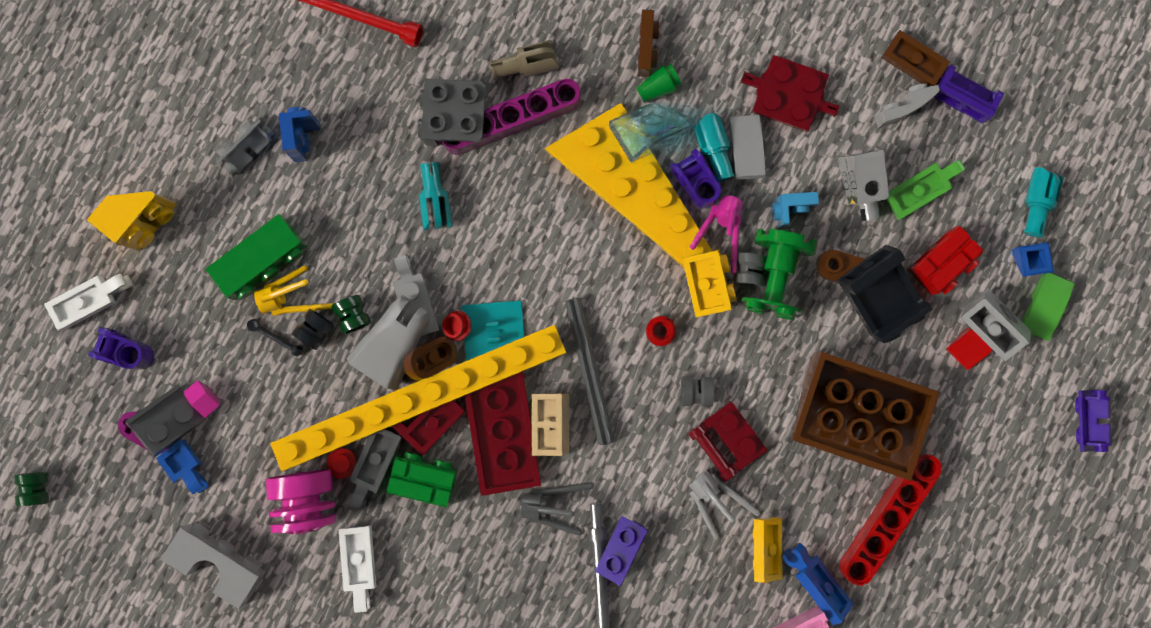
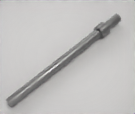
(598, 535)

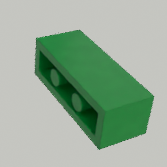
(257, 258)

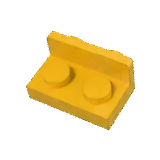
(709, 283)

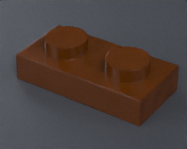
(648, 31)
(915, 59)

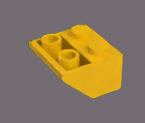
(132, 217)

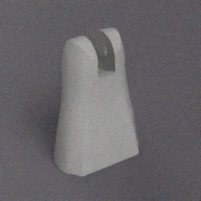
(384, 347)

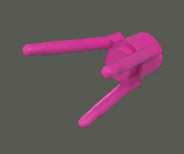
(728, 216)

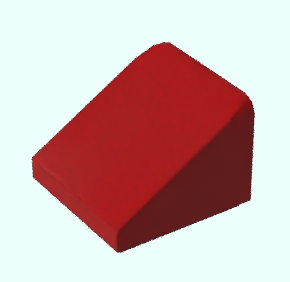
(969, 348)

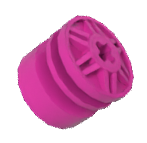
(300, 501)

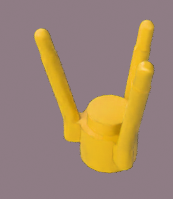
(273, 296)

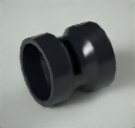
(309, 335)

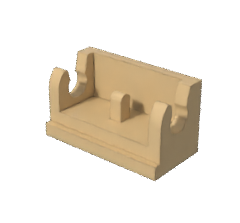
(550, 424)

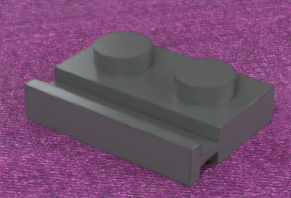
(165, 421)

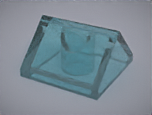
(649, 129)

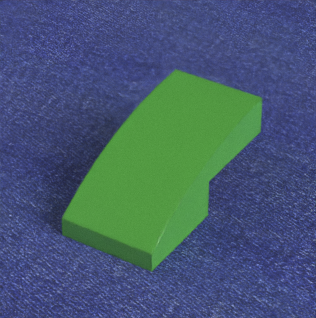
(1048, 305)

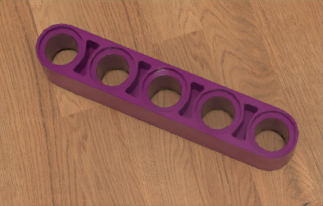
(527, 117)

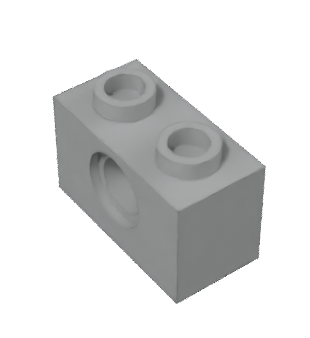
(996, 324)

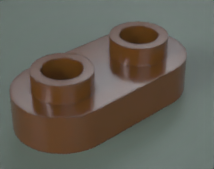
(844, 261)
(428, 359)

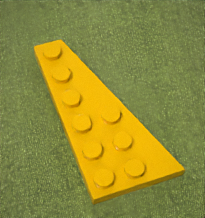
(633, 189)

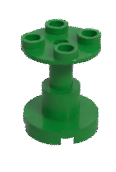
(781, 262)

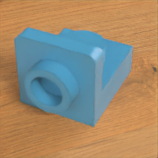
(798, 202)

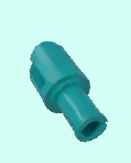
(714, 145)
(433, 194)
(1041, 199)

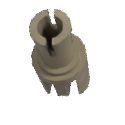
(527, 61)

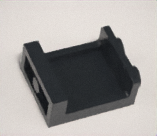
(884, 294)

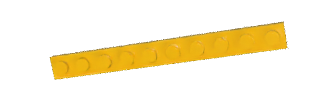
(418, 398)

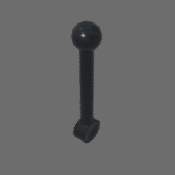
(254, 325)

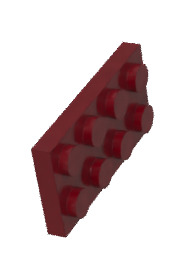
(502, 436)

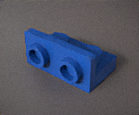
(292, 127)

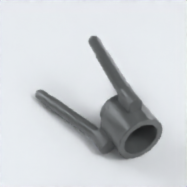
(536, 507)

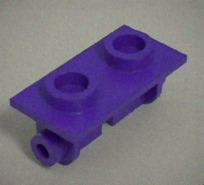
(1090, 407)
(621, 550)

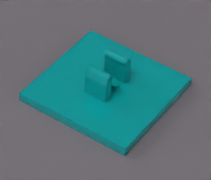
(492, 326)

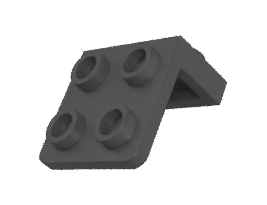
(451, 111)

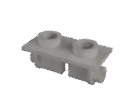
(235, 154)

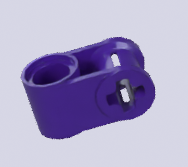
(693, 174)
(118, 348)

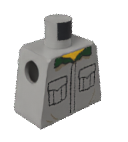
(864, 171)

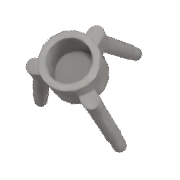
(706, 487)

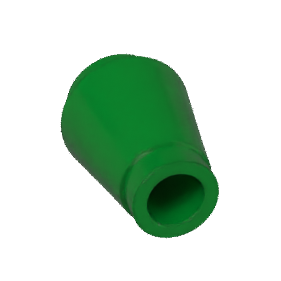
(660, 83)

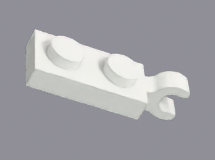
(85, 300)
(358, 564)

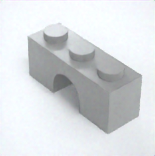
(237, 573)

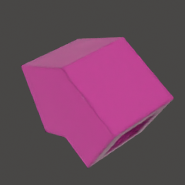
(202, 398)

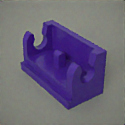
(967, 95)

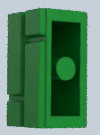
(422, 479)

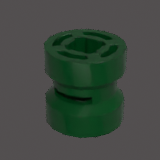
(351, 314)
(31, 489)

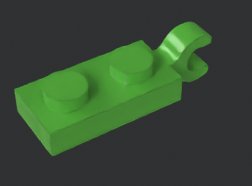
(922, 188)

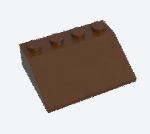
(863, 415)

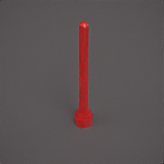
(408, 32)

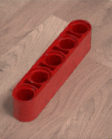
(888, 535)

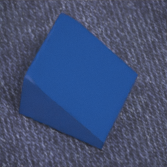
(1033, 259)

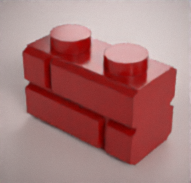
(946, 261)

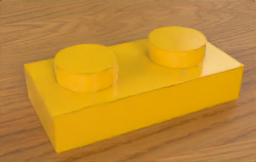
(767, 549)

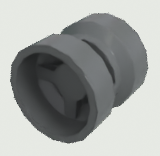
(750, 262)
(690, 393)

